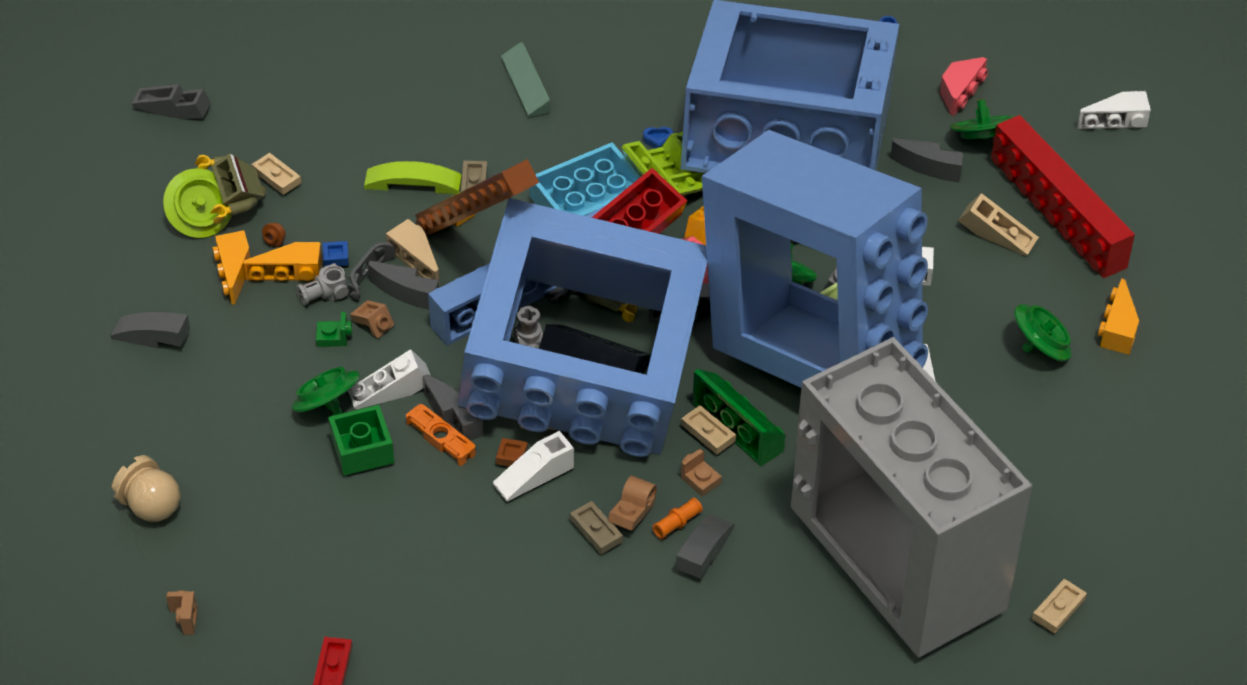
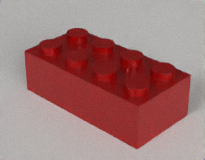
(645, 204)

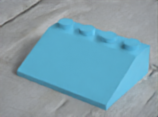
(584, 181)

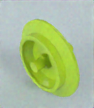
(189, 203)

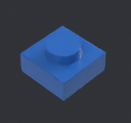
(335, 253)

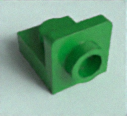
(333, 332)

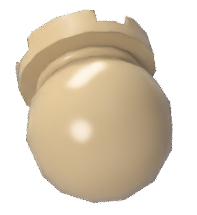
(147, 489)

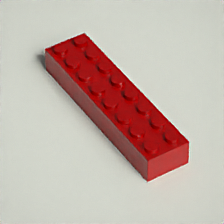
(1062, 196)

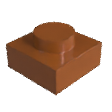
(510, 451)

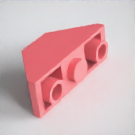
(962, 81)

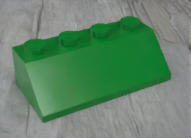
(753, 430)

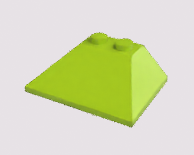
(666, 162)

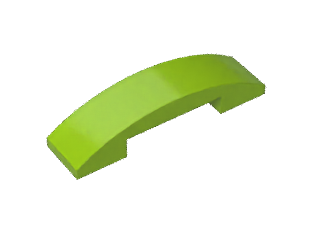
(413, 173)

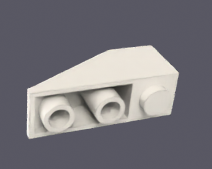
(1118, 111)
(393, 381)
(536, 466)

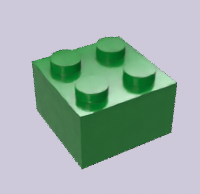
(361, 440)

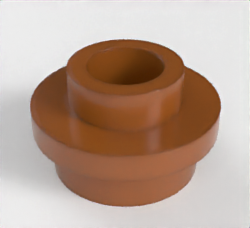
(273, 234)

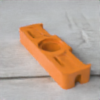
(430, 423)

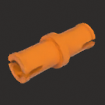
(677, 518)

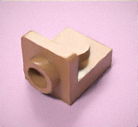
(375, 316)
(699, 473)
(186, 609)

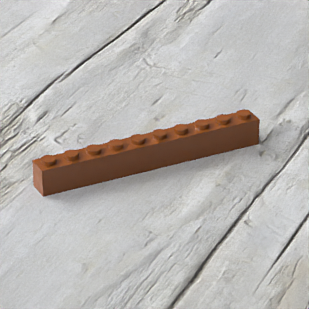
(477, 197)

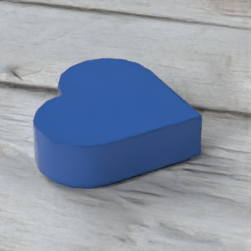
(656, 137)

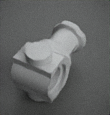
(329, 285)
(528, 329)

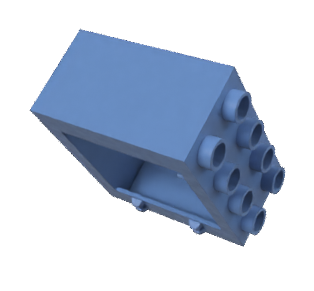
(788, 74)
(803, 194)
(566, 391)

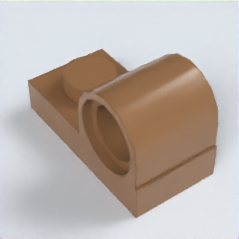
(635, 503)

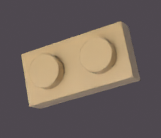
(276, 173)
(708, 429)
(1059, 606)

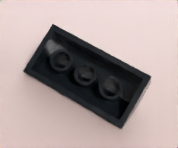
(589, 347)

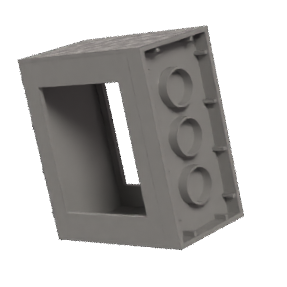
(908, 495)

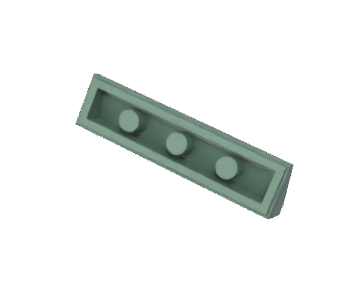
(526, 81)

